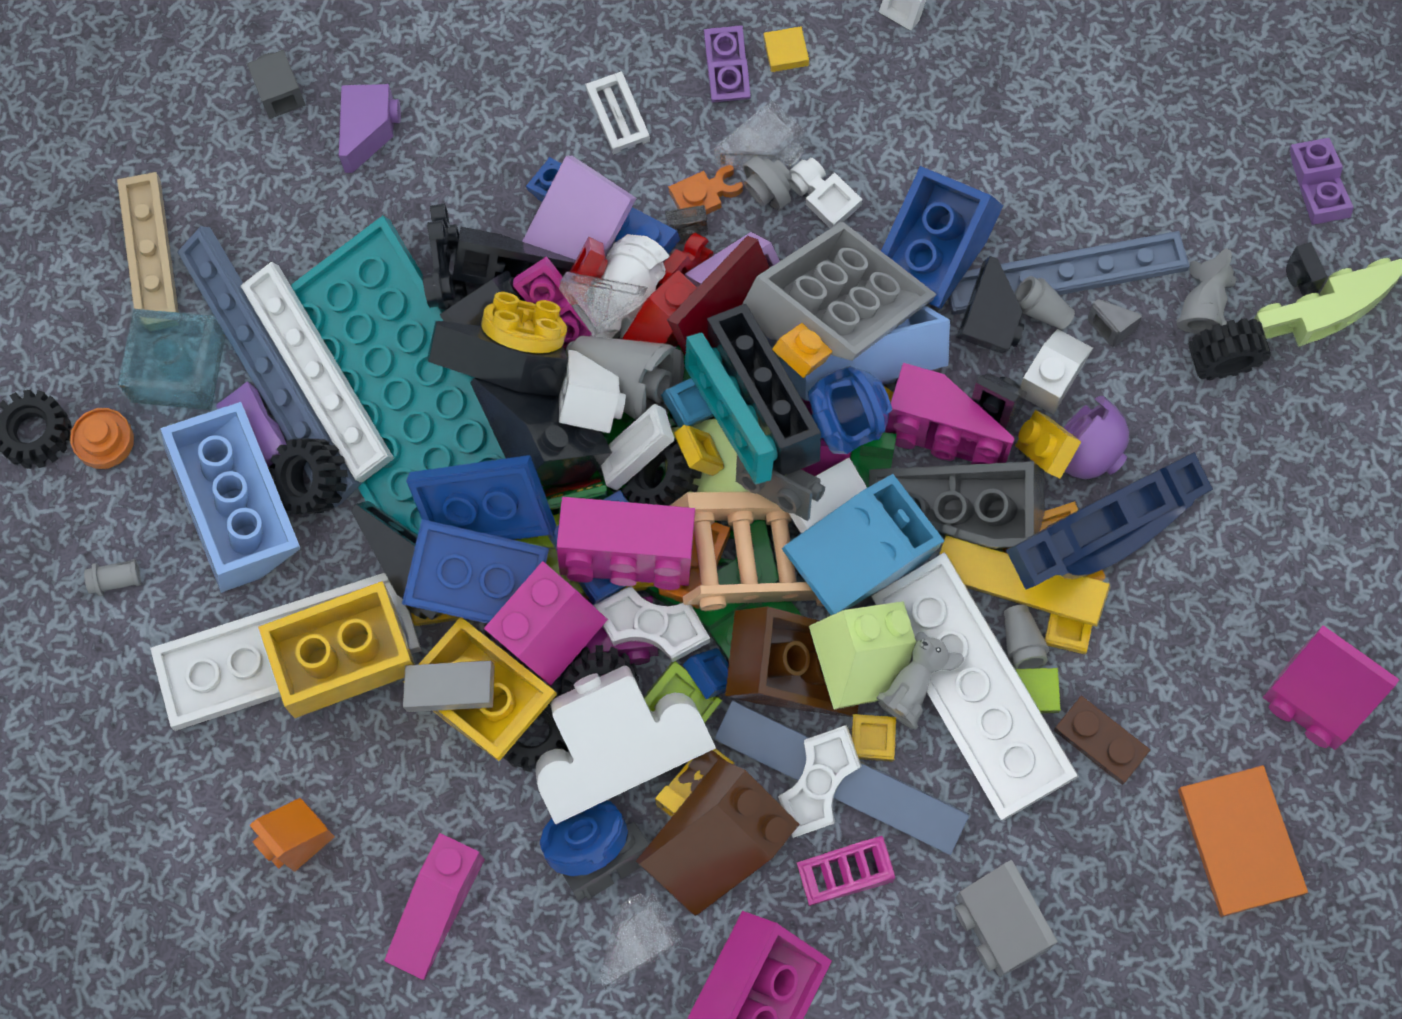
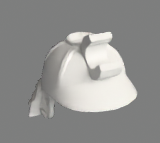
(636, 262)

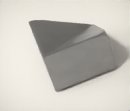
(1113, 321)

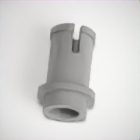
(112, 576)

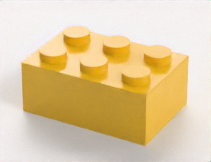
(336, 649)

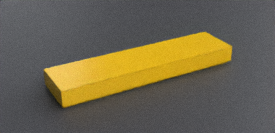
(995, 575)

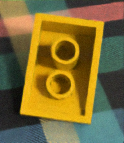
(517, 692)

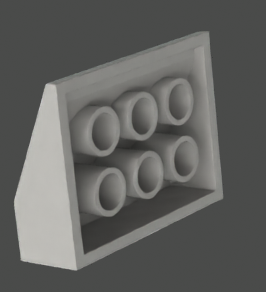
(837, 290)

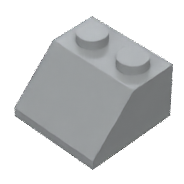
(1004, 920)

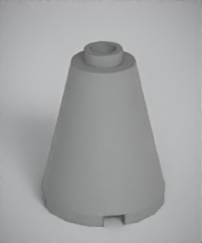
(642, 368)

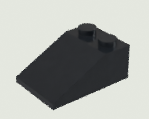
(531, 427)

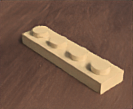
(147, 243)

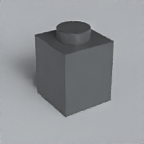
(276, 83)

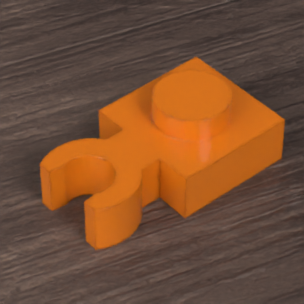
(701, 191)

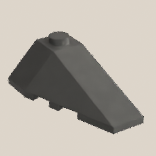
(977, 502)

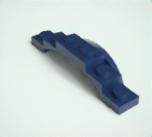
(1111, 525)

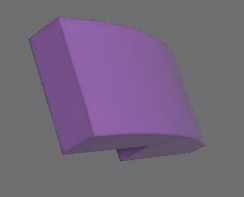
(727, 64)
(1319, 179)
(264, 428)

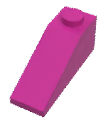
(433, 905)

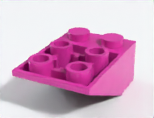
(943, 418)

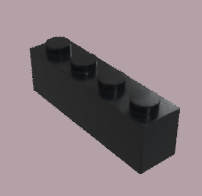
(766, 388)

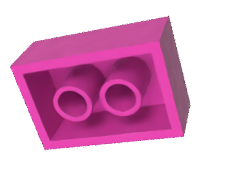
(625, 542)

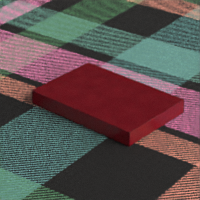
(719, 291)

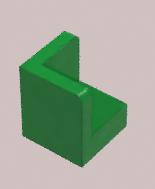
(874, 455)

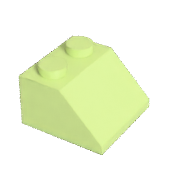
(863, 651)

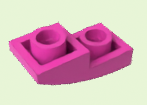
(543, 283)

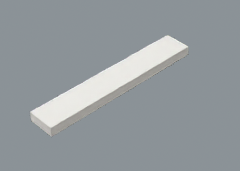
(317, 372)

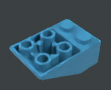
(864, 545)

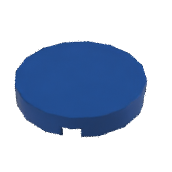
(584, 840)

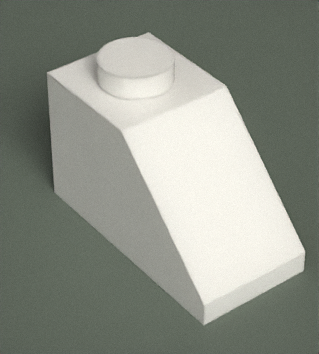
(1054, 370)
(589, 394)

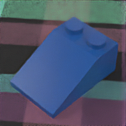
(940, 231)

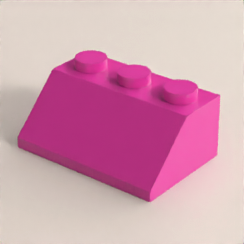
(761, 974)

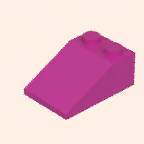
(1329, 689)

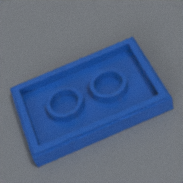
(485, 497)
(467, 571)

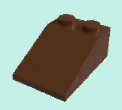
(778, 663)
(717, 838)

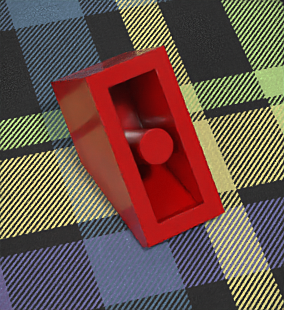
(651, 320)

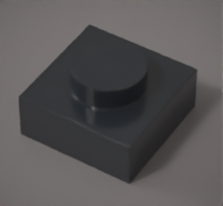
(1305, 269)

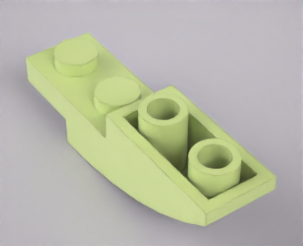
(1340, 303)

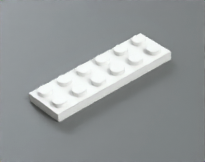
(229, 665)
(983, 697)

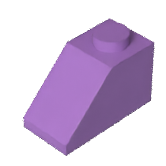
(365, 122)

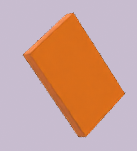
(1242, 841)

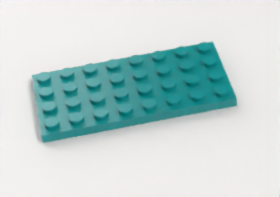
(380, 330)

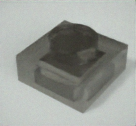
(688, 221)

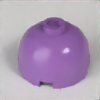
(1102, 438)

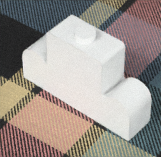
(615, 741)

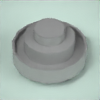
(768, 182)

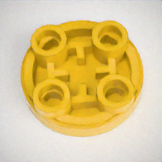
(524, 324)

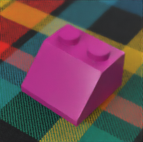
(546, 623)

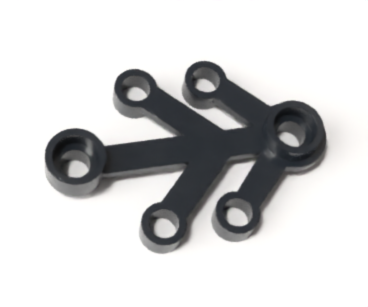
(439, 286)

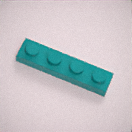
(730, 410)

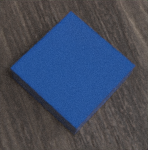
(708, 672)

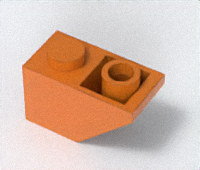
(290, 834)

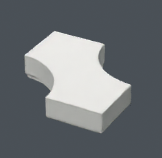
(669, 628)
(828, 761)

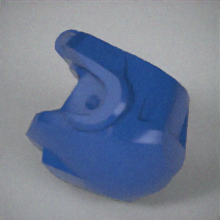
(849, 409)

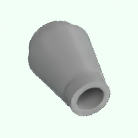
(1043, 303)
(1023, 639)

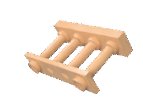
(740, 511)

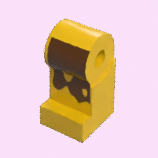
(686, 781)

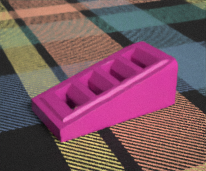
(867, 881)

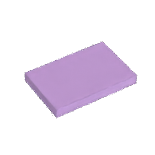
(578, 207)

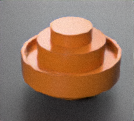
(102, 438)

